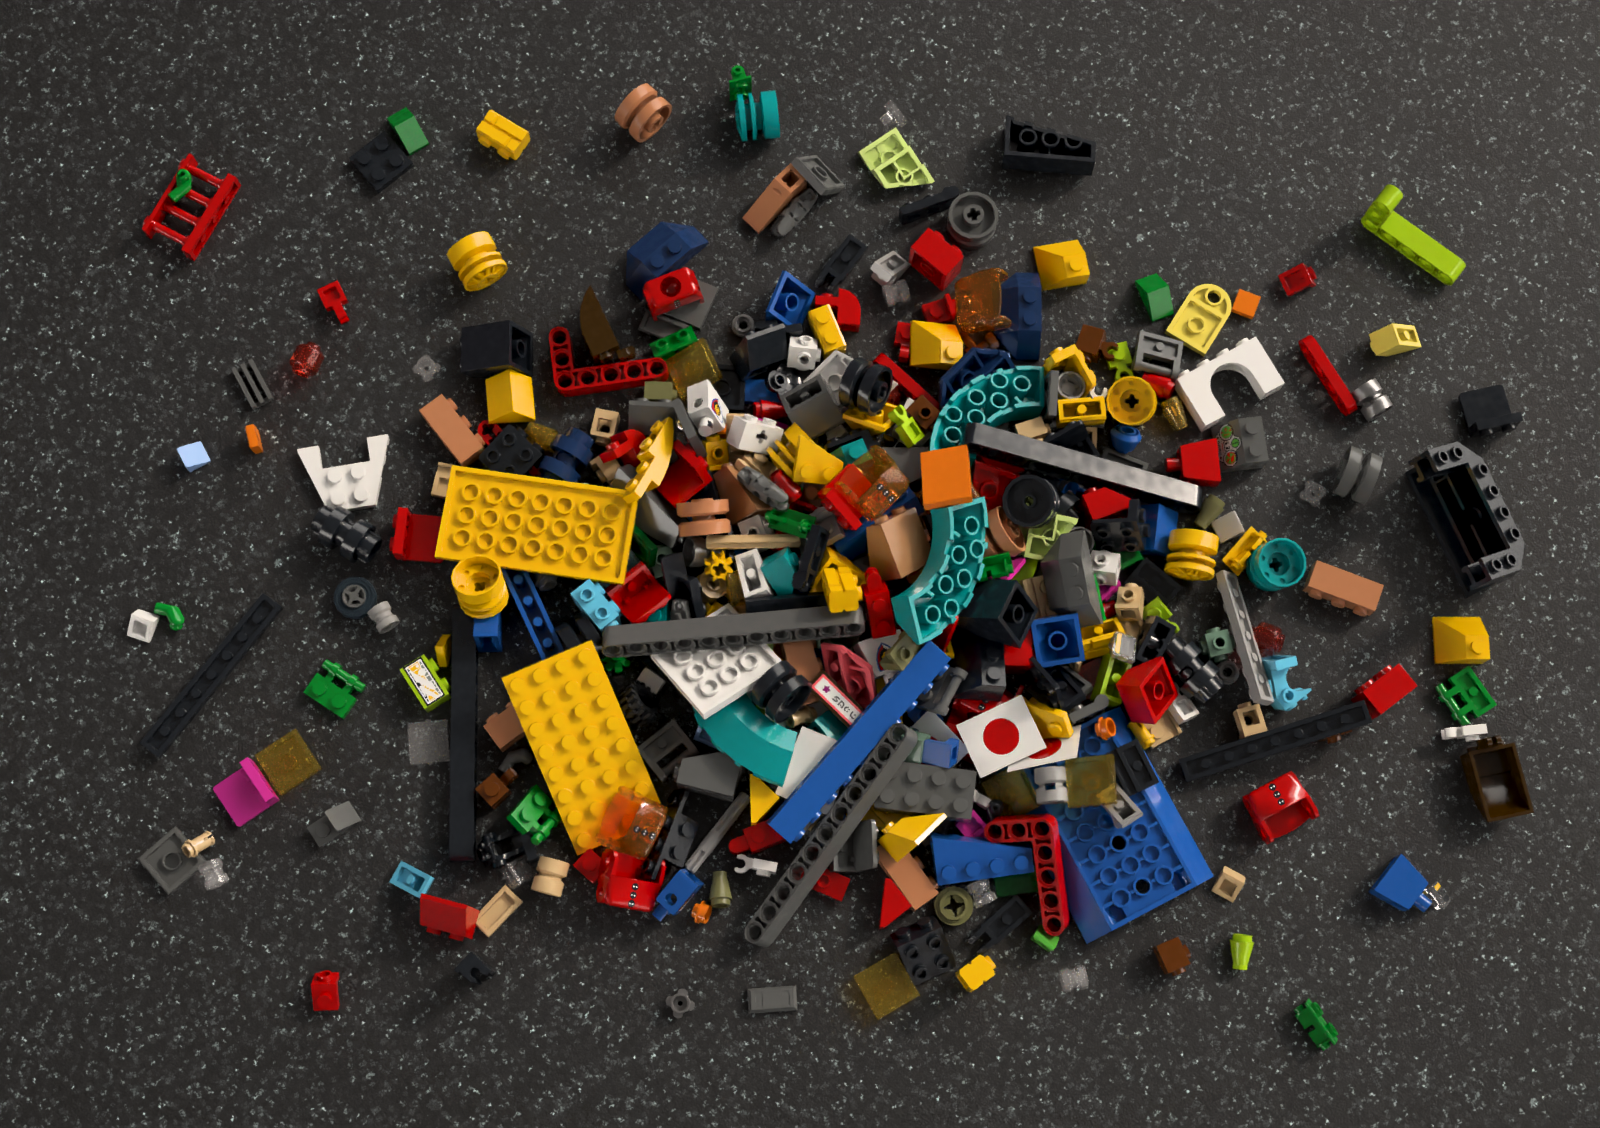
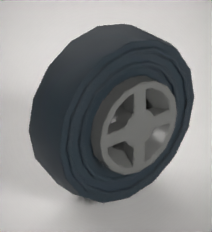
(349, 591)

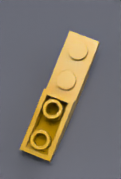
(654, 459)

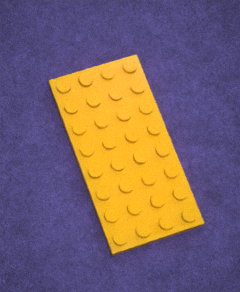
(537, 524)
(578, 738)

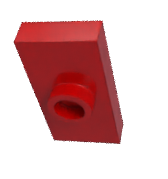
(831, 884)

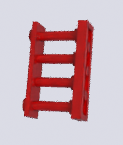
(202, 225)

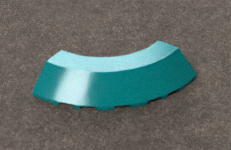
(990, 401)
(949, 572)
(751, 739)

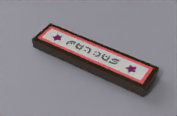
(835, 699)

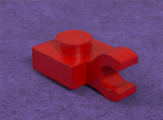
(333, 299)
(902, 340)

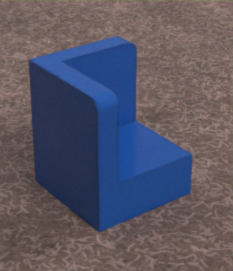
(940, 753)

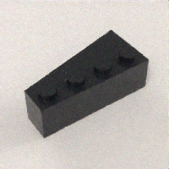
(1045, 150)

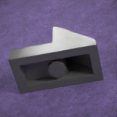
(334, 823)

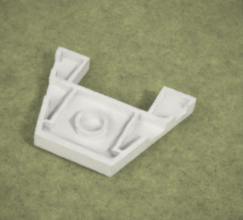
(832, 371)
(349, 485)

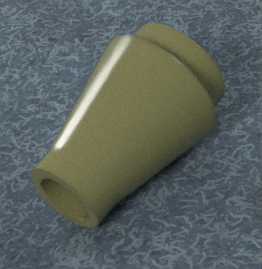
(1210, 510)
(720, 891)

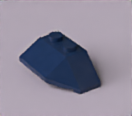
(661, 252)
(1024, 308)
(971, 365)

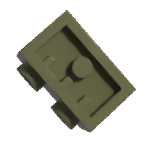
(900, 653)

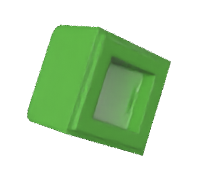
(1044, 940)

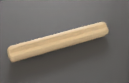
(758, 541)

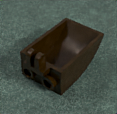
(598, 334)
(1496, 779)

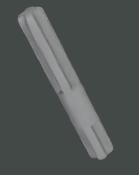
(717, 832)

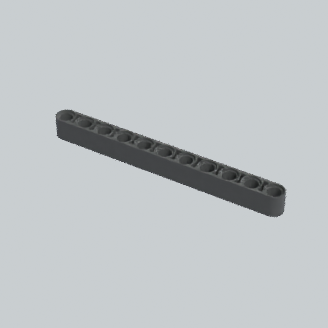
(730, 631)
(820, 841)

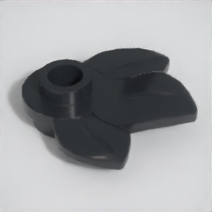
(782, 380)

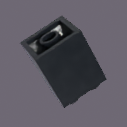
(496, 348)
(999, 612)

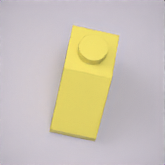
(1394, 339)

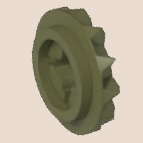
(959, 896)

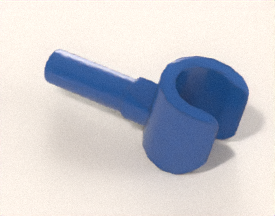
(1074, 487)

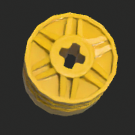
(477, 261)
(1122, 391)
(786, 456)
(1191, 554)
(480, 586)

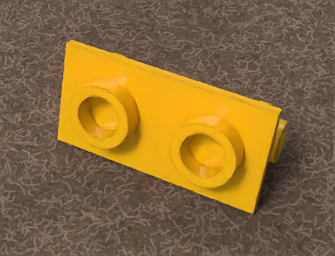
(1239, 553)

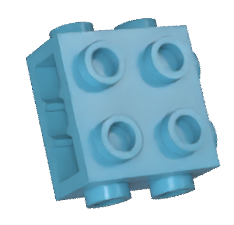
(593, 602)

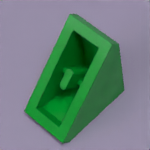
(408, 130)
(1155, 296)

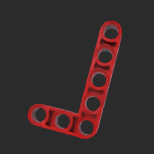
(600, 372)
(1042, 862)

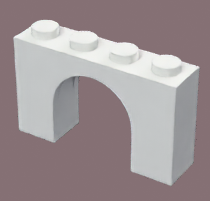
(1246, 358)

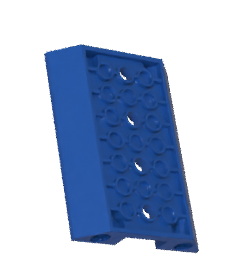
(1155, 850)

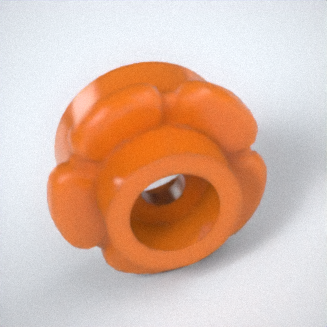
(1105, 728)
(701, 912)

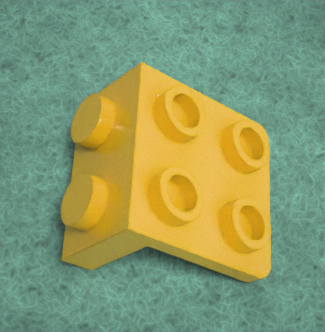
(1071, 360)

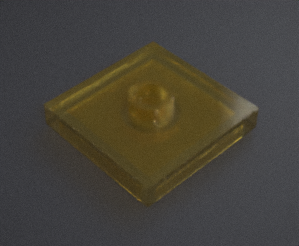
(693, 366)
(288, 762)
(1091, 781)
(1013, 790)
(886, 986)

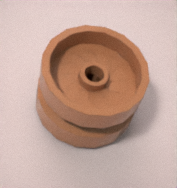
(643, 112)
(703, 517)
(1003, 534)

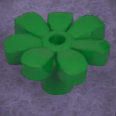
(616, 663)

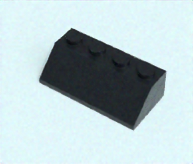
(983, 662)

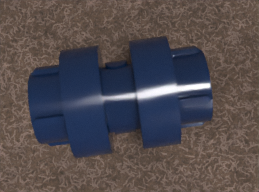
(570, 452)

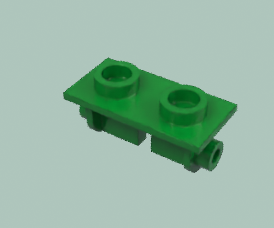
(740, 84)
(666, 347)
(790, 522)
(997, 566)
(1323, 1031)

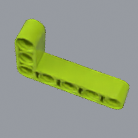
(1409, 239)

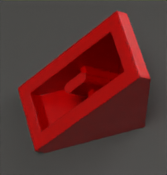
(893, 904)

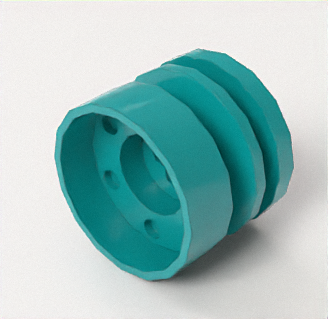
(758, 115)
(1288, 563)

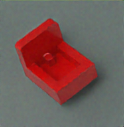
(325, 991)

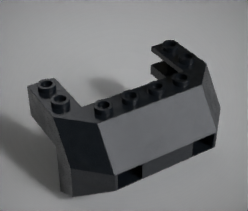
(1467, 516)

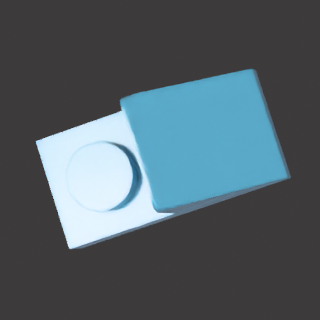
(411, 879)

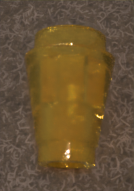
(1174, 412)
(541, 434)
(734, 589)

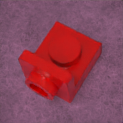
(1297, 279)
(940, 310)
(588, 865)

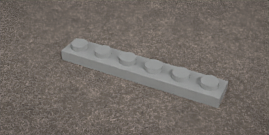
(1244, 637)

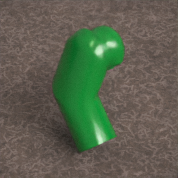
(183, 185)
(173, 614)

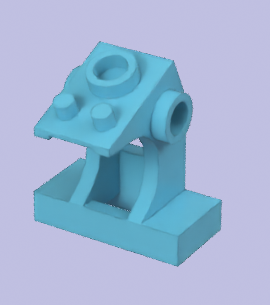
(1276, 670)

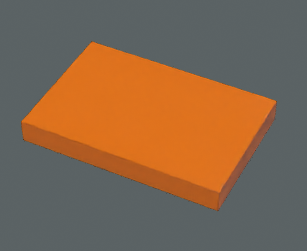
(946, 477)

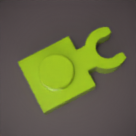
(1121, 361)
(907, 428)
(1158, 608)

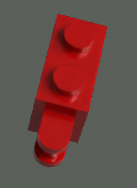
(877, 605)
(756, 839)

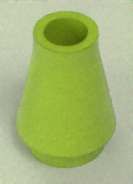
(1241, 950)

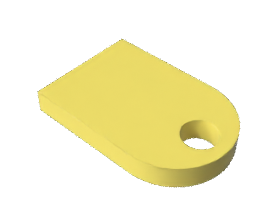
(1199, 319)

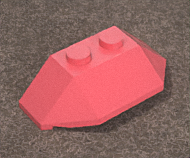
(850, 672)

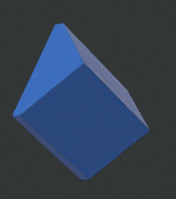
(789, 301)
(1161, 522)
(1057, 639)

